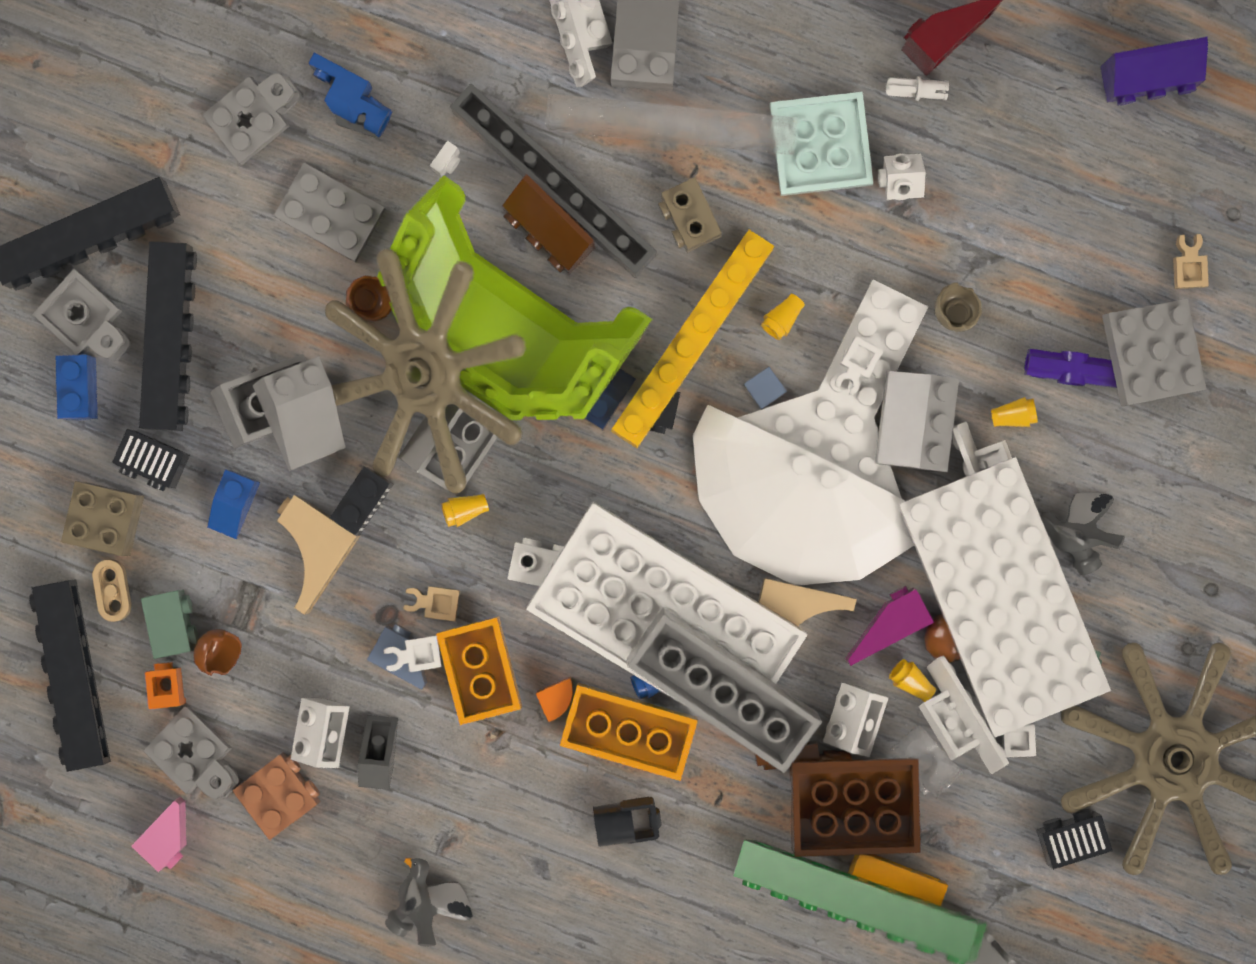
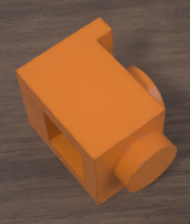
(159, 696)

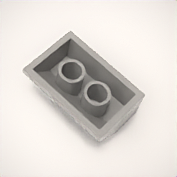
(917, 421)
(469, 439)

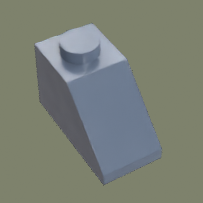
(396, 638)

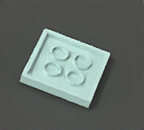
(829, 144)

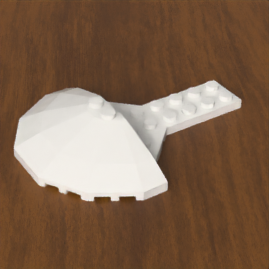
(801, 477)

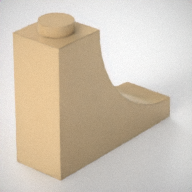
(321, 543)
(799, 602)

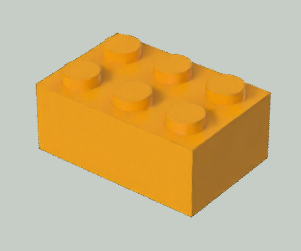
(479, 670)

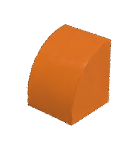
(556, 698)

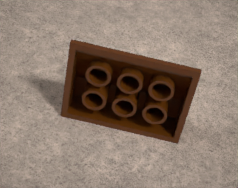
(855, 807)

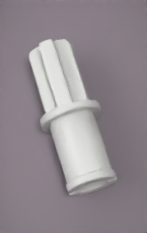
(917, 88)

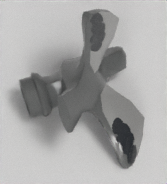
(1081, 532)
(423, 901)

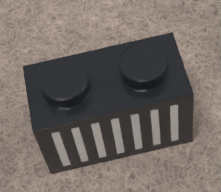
(150, 459)
(361, 501)
(1073, 838)

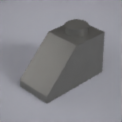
(377, 752)

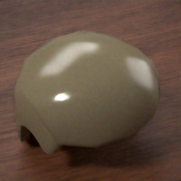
(957, 308)

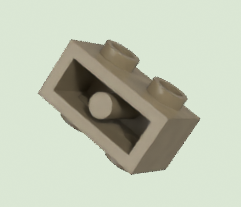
(692, 215)

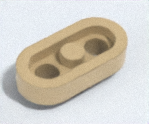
(108, 591)

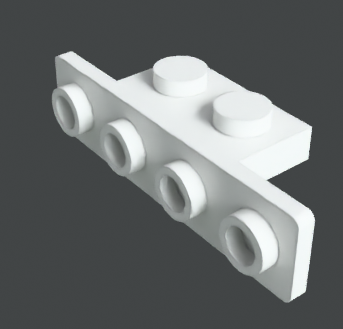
(581, 30)
(975, 459)
(957, 719)

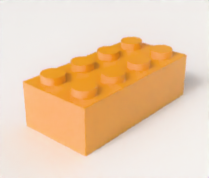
(629, 731)

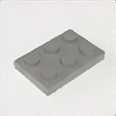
(329, 212)

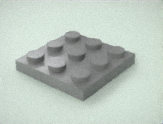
(1154, 352)

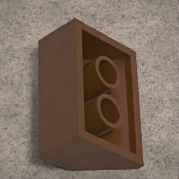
(547, 225)

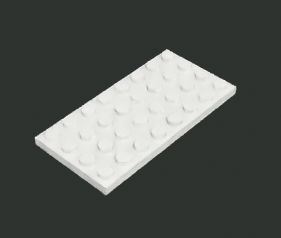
(619, 579)
(1004, 597)

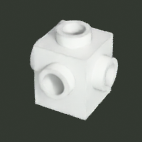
(902, 176)

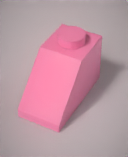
(164, 838)

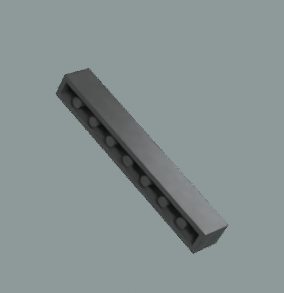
(567, 191)

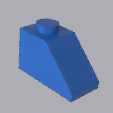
(232, 503)

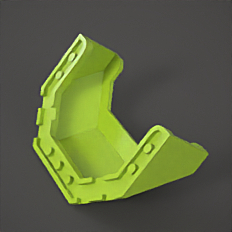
(563, 360)

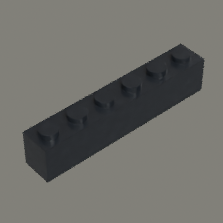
(86, 233)
(166, 336)
(70, 675)

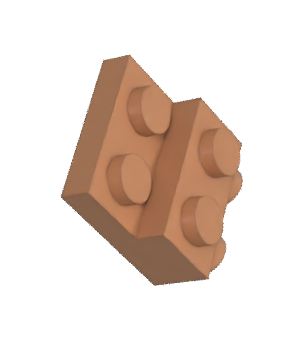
(277, 795)

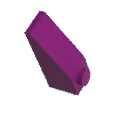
(893, 622)

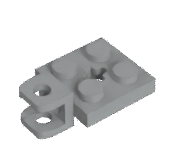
(266, 108)
(96, 326)
(206, 763)

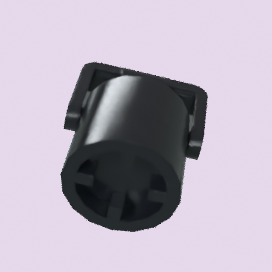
(616, 826)

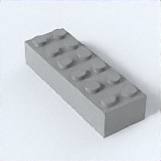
(723, 690)

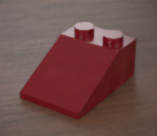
(937, 37)

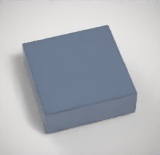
(765, 388)

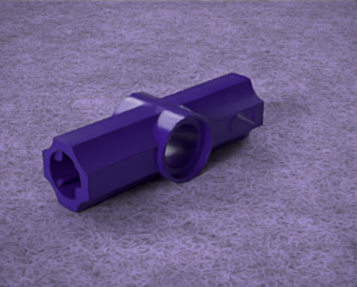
(1069, 368)

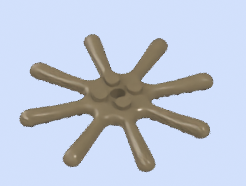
(439, 367)
(1153, 758)

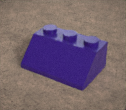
(1155, 71)

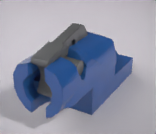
(350, 98)

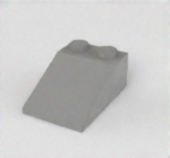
(645, 44)
(241, 407)
(301, 412)

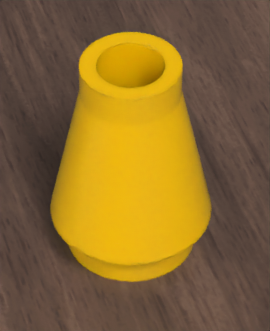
(782, 317)
(1016, 413)
(463, 509)
(911, 680)

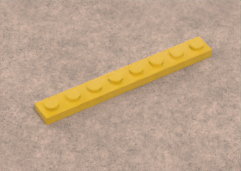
(692, 339)

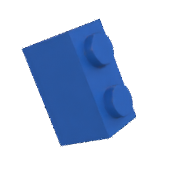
(76, 387)

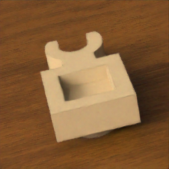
(1190, 269)
(438, 603)

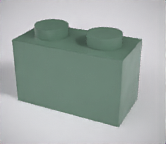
(169, 623)

